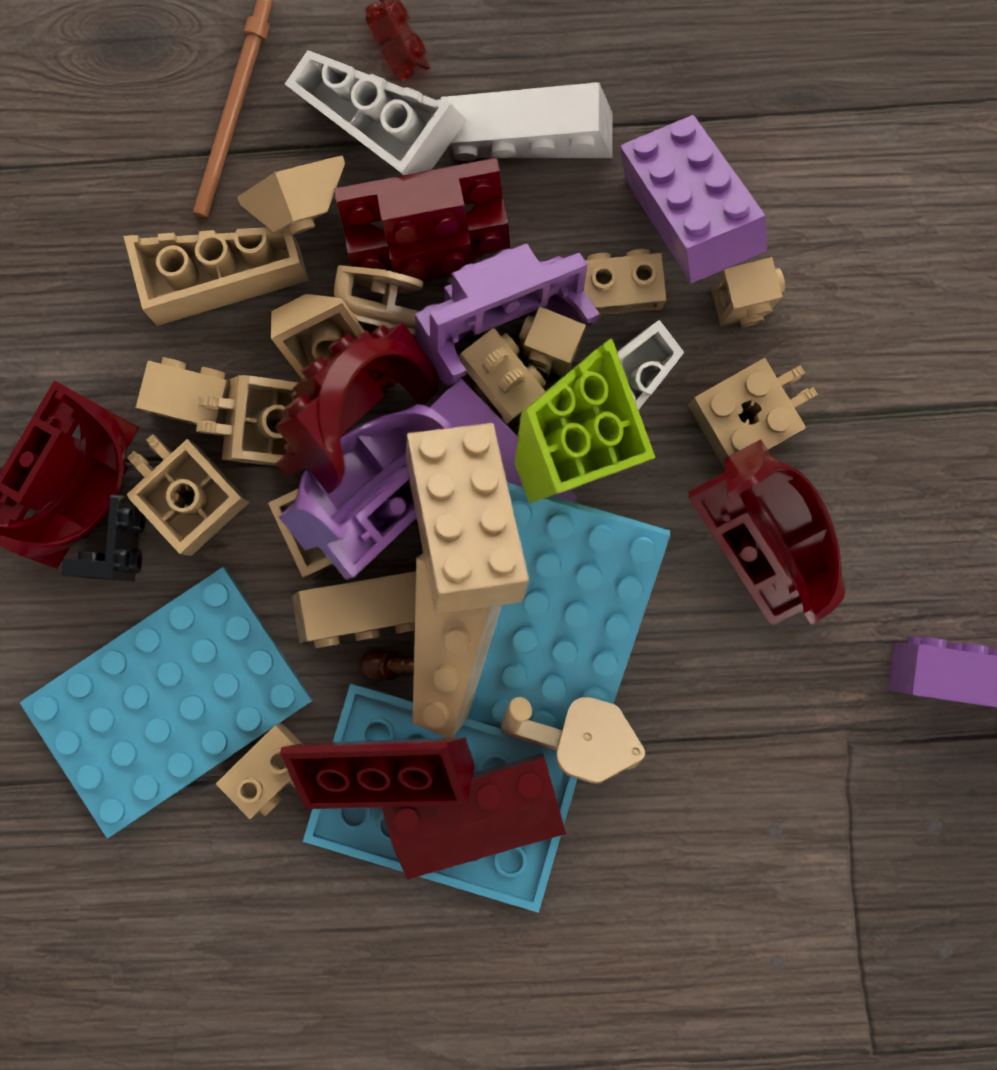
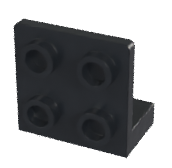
(122, 552)

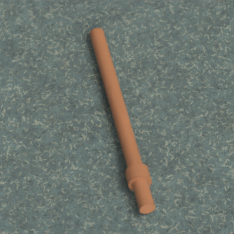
(256, 32)

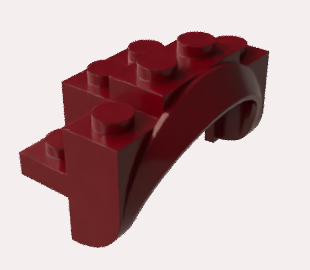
(425, 220)
(345, 389)
(61, 475)
(772, 518)

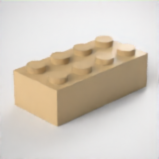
(465, 518)

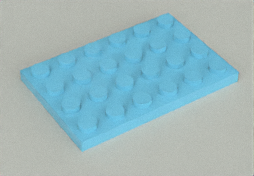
(578, 612)
(166, 702)
(509, 876)

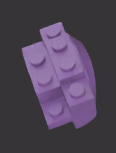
(496, 293)
(373, 497)

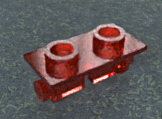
(407, 48)

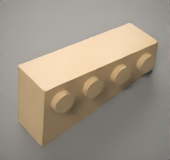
(211, 269)
(355, 608)
(447, 659)

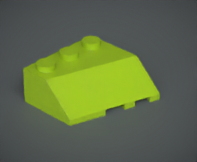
(581, 428)

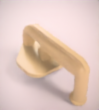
(380, 282)
(589, 747)

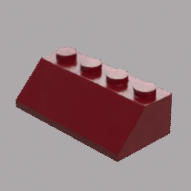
(381, 773)
(504, 811)

